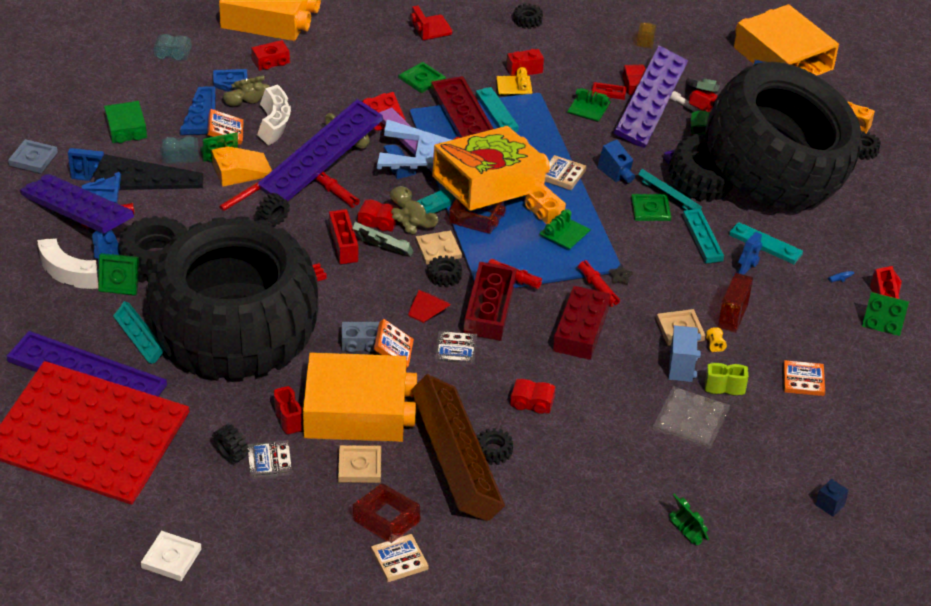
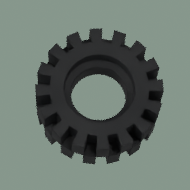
(528, 16)
(871, 147)
(273, 209)
(446, 263)
(499, 438)
(230, 443)

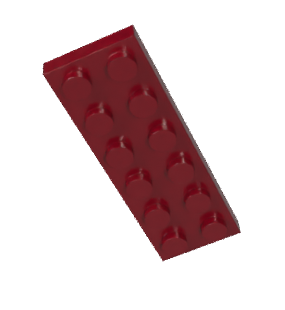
(461, 106)

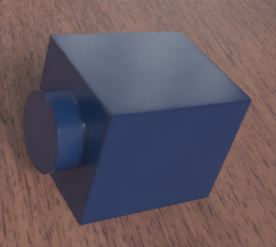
(832, 497)

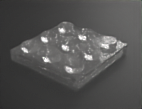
(691, 417)

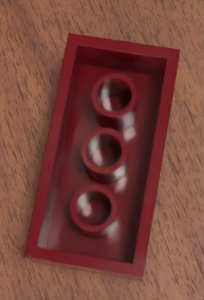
(490, 301)
(581, 322)

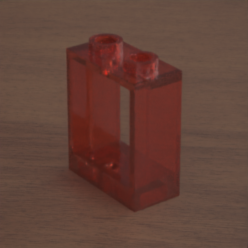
(475, 221)
(735, 302)
(365, 513)

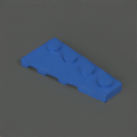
(197, 119)

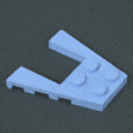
(424, 151)

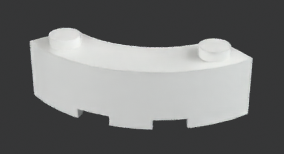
(278, 112)
(67, 268)

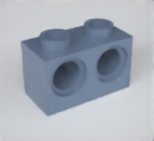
(359, 336)

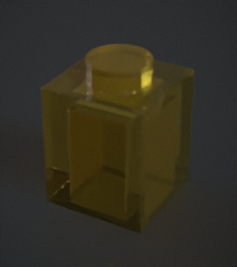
(646, 35)

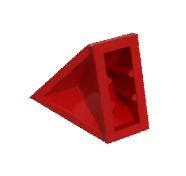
(886, 282)
(426, 306)

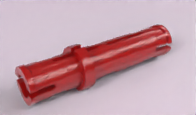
(332, 185)
(522, 276)
(593, 277)

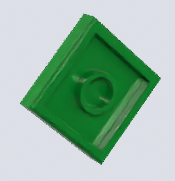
(420, 77)
(651, 207)
(118, 274)

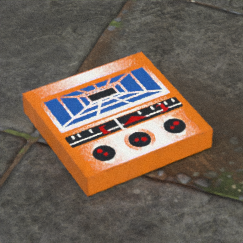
(222, 124)
(393, 341)
(804, 378)

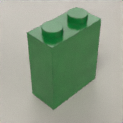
(125, 122)

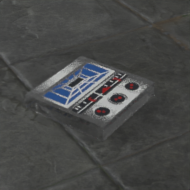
(456, 348)
(269, 459)

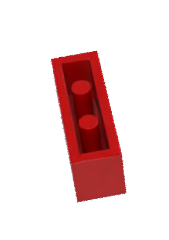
(343, 236)

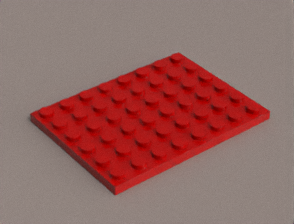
(89, 432)

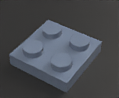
(33, 156)

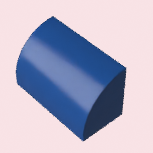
(403, 171)

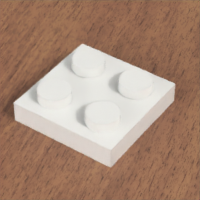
(171, 556)

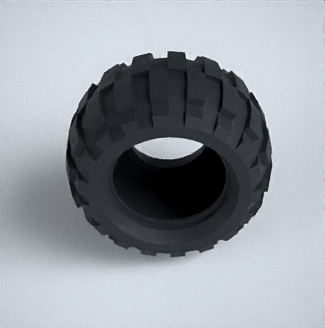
(233, 298)

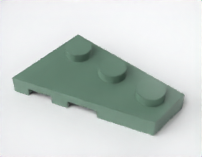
(705, 84)
(382, 240)

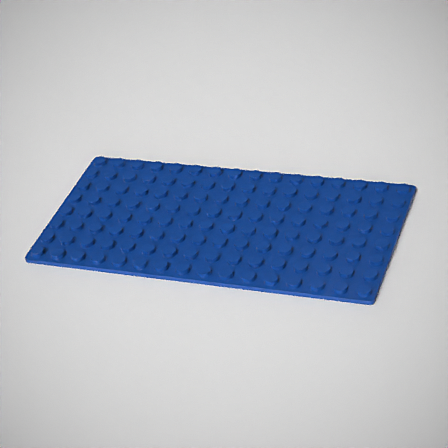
(518, 233)

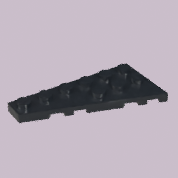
(146, 175)

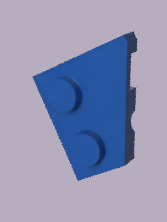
(105, 188)
(105, 243)
(750, 253)

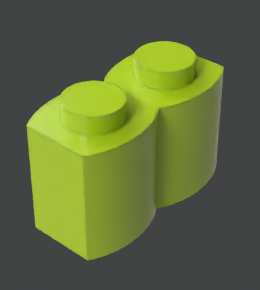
(726, 379)

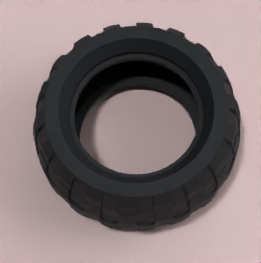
(783, 136)

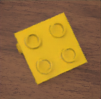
(515, 84)

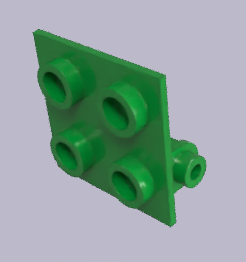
(589, 105)
(217, 142)
(564, 230)
(885, 314)
(689, 522)

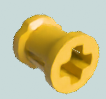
(716, 339)

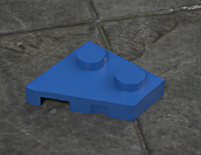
(224, 78)
(83, 163)

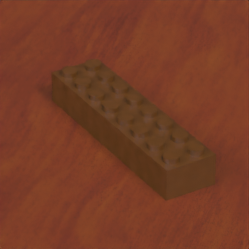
(457, 448)

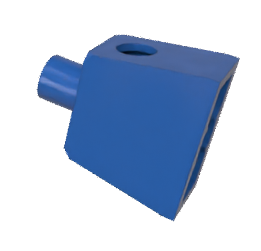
(616, 162)

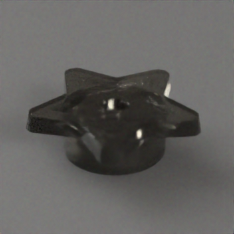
(620, 279)

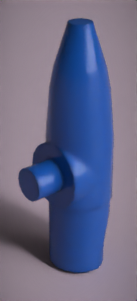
(840, 276)

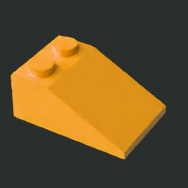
(239, 165)

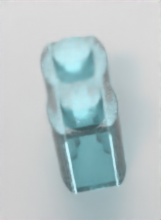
(172, 47)
(180, 150)

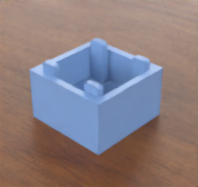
(684, 353)

